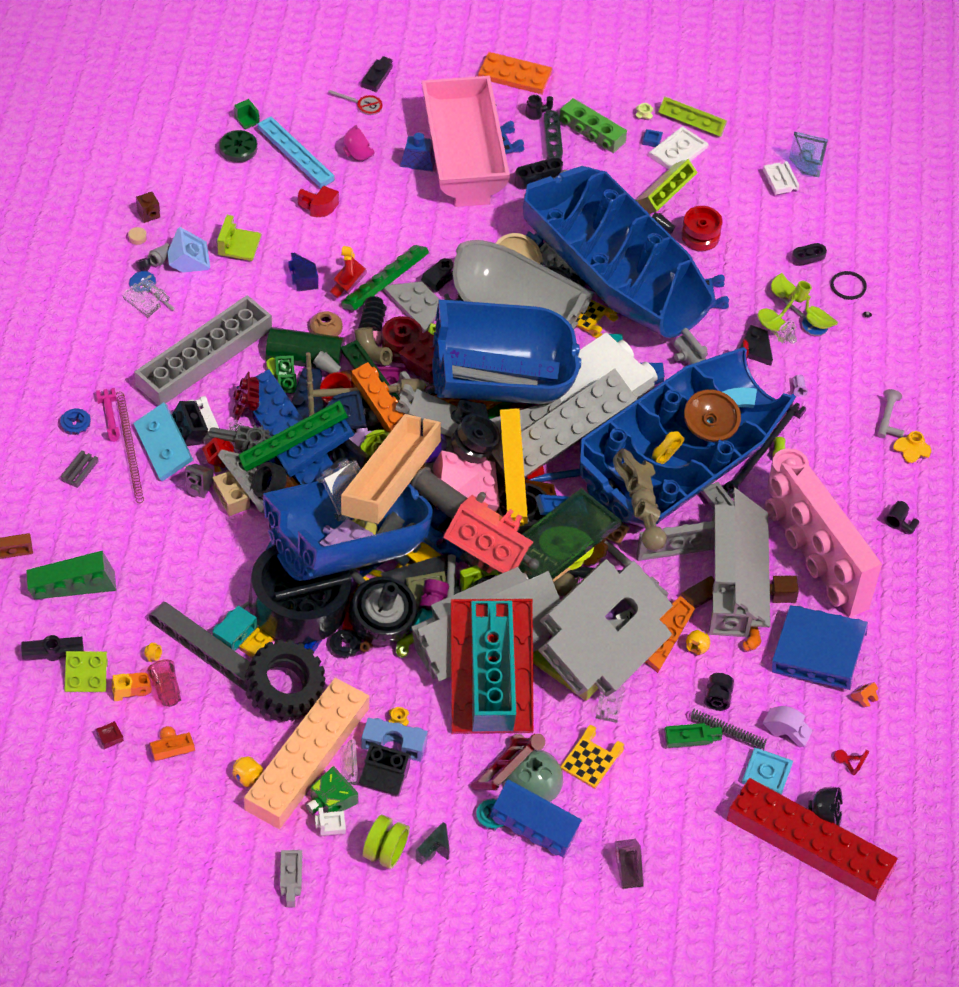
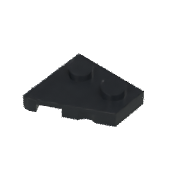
(759, 345)

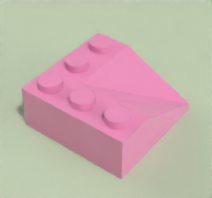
(468, 477)

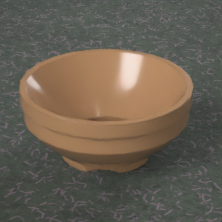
(332, 327)

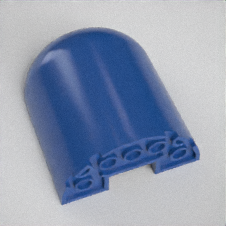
(506, 331)
(303, 511)

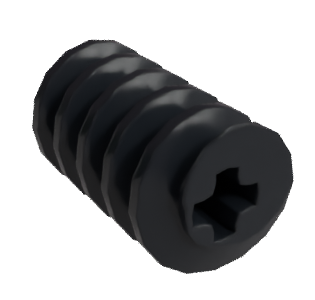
(373, 313)

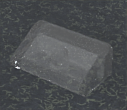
(348, 762)

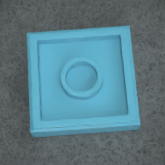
(768, 770)

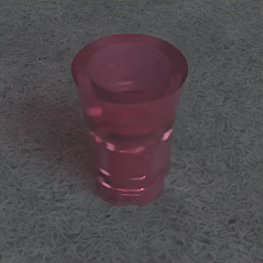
(165, 682)

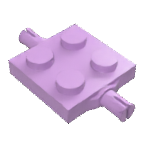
(345, 532)

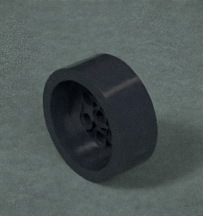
(298, 617)

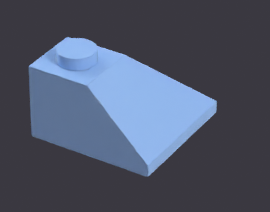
(188, 252)

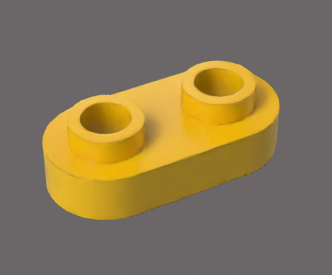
(668, 447)

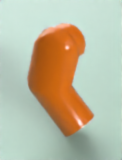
(754, 639)

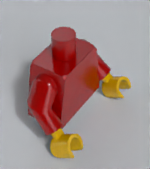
(349, 275)

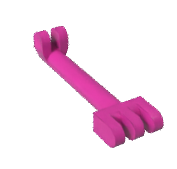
(113, 431)

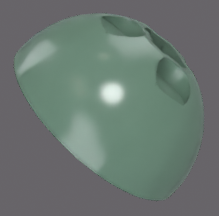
(539, 774)

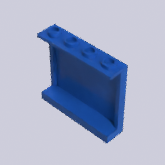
(819, 647)

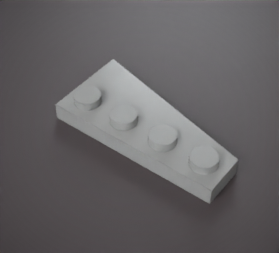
(244, 478)

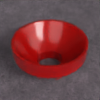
(334, 381)

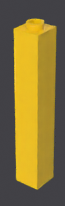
(513, 463)

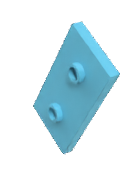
(163, 441)

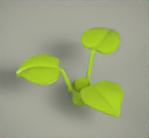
(785, 289)

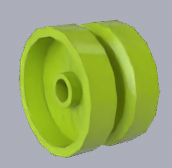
(386, 841)

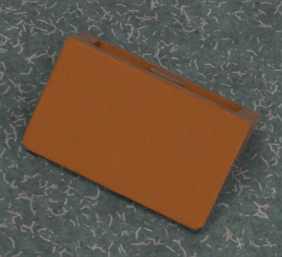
(15, 546)

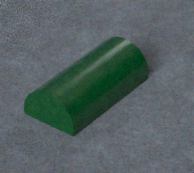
(298, 343)

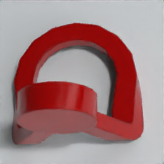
(841, 757)

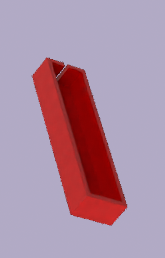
(812, 839)

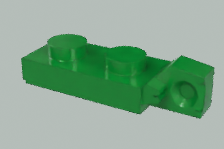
(691, 735)

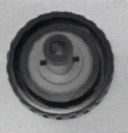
(382, 611)

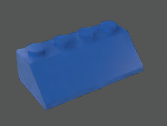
(535, 818)

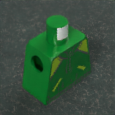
(332, 793)

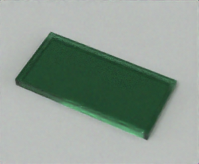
(568, 534)

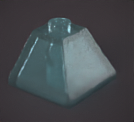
(808, 153)

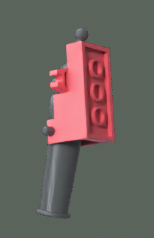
(476, 526)

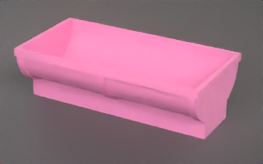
(466, 138)

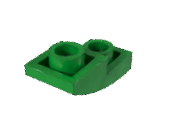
(285, 373)

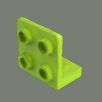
(237, 242)

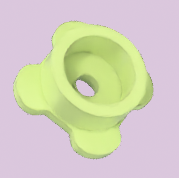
(644, 111)

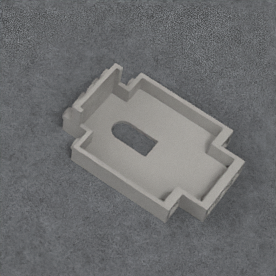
(585, 643)

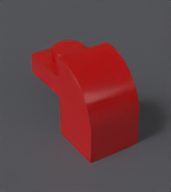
(321, 203)

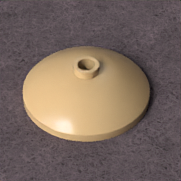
(522, 245)

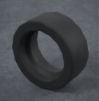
(261, 477)

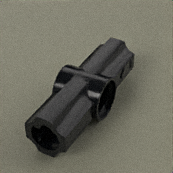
(41, 648)

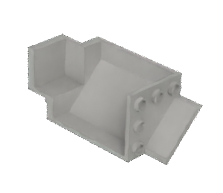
(741, 568)
(433, 636)

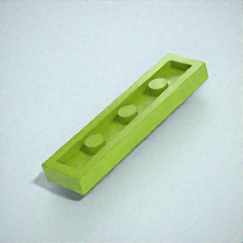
(692, 116)

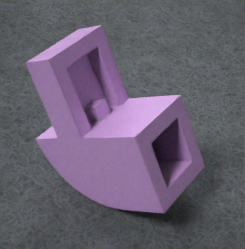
(788, 721)

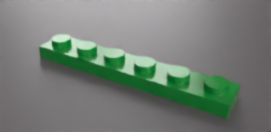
(385, 277)
(293, 436)

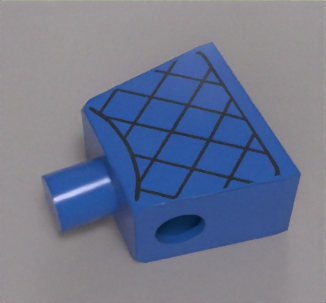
(418, 153)

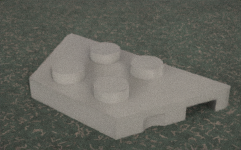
(414, 301)

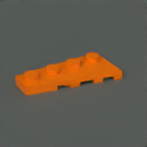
(675, 620)

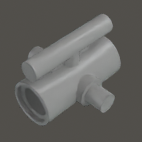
(689, 348)

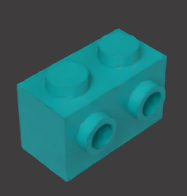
(235, 627)

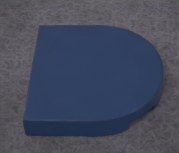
(353, 406)

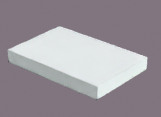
(678, 147)

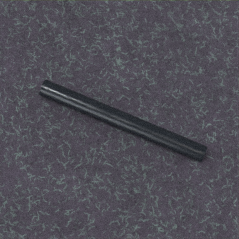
(312, 587)

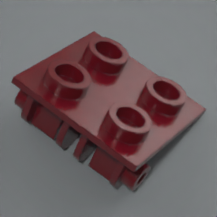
(246, 395)

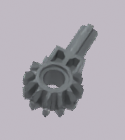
(242, 437)

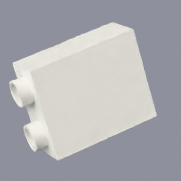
(604, 356)

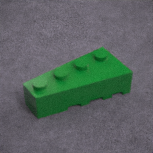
(72, 577)

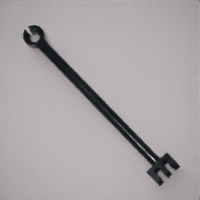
(792, 411)

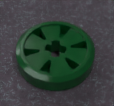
(230, 144)

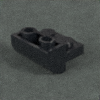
(385, 769)

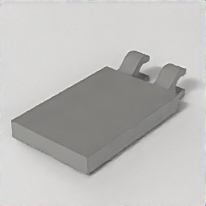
(427, 407)

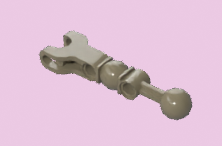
(639, 484)

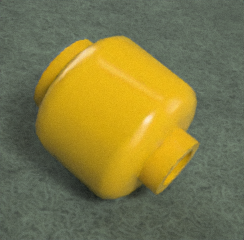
(247, 771)

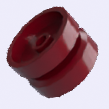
(399, 333)

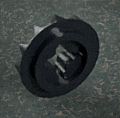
(345, 636)

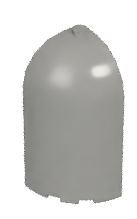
(503, 276)

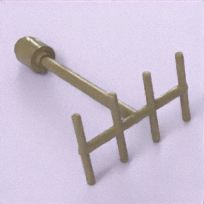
(414, 383)

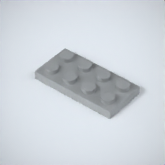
(681, 540)

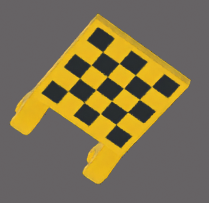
(592, 316)
(589, 761)

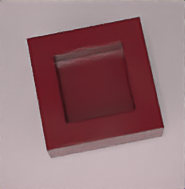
(109, 734)

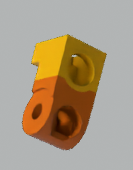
(130, 685)

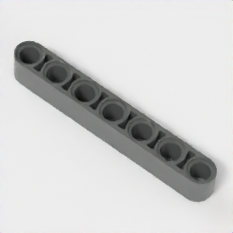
(200, 643)

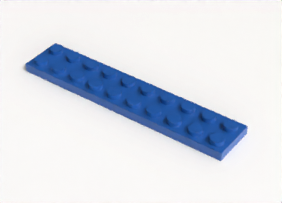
(279, 413)

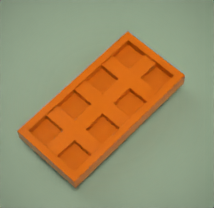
(515, 72)

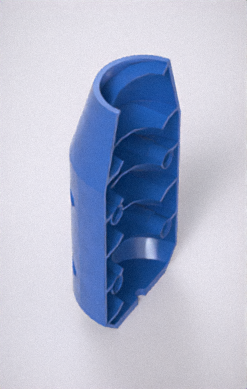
(618, 250)
(697, 461)

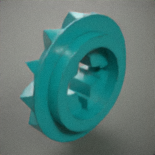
(483, 813)

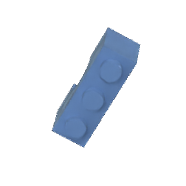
(381, 732)

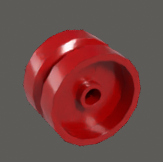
(702, 228)

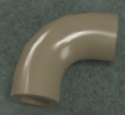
(379, 355)

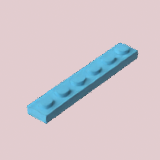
(295, 152)

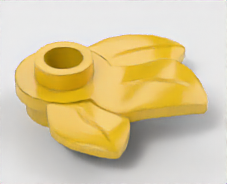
(913, 446)

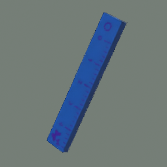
(505, 364)

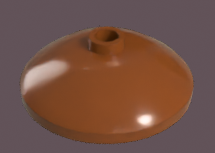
(716, 407)

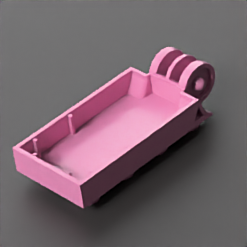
(821, 532)

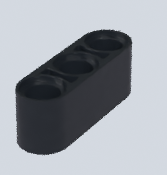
(537, 171)

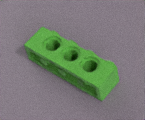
(593, 125)

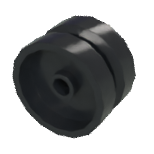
(475, 438)

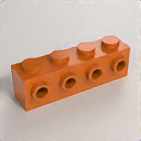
(377, 396)

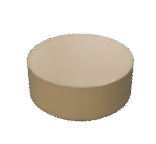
(137, 235)

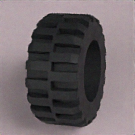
(274, 701)

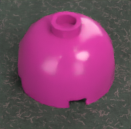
(357, 144)

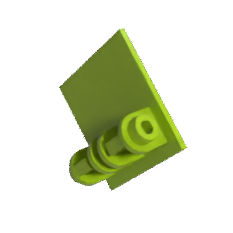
(86, 671)

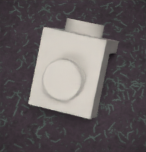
(330, 823)

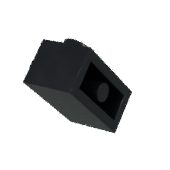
(190, 422)

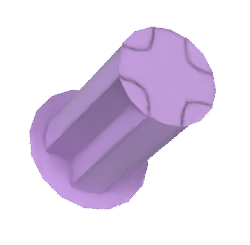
(799, 385)

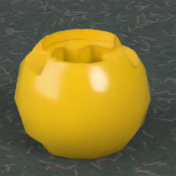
(698, 642)

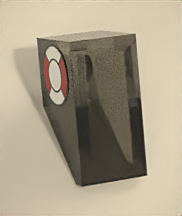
(629, 863)

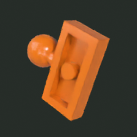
(171, 744)

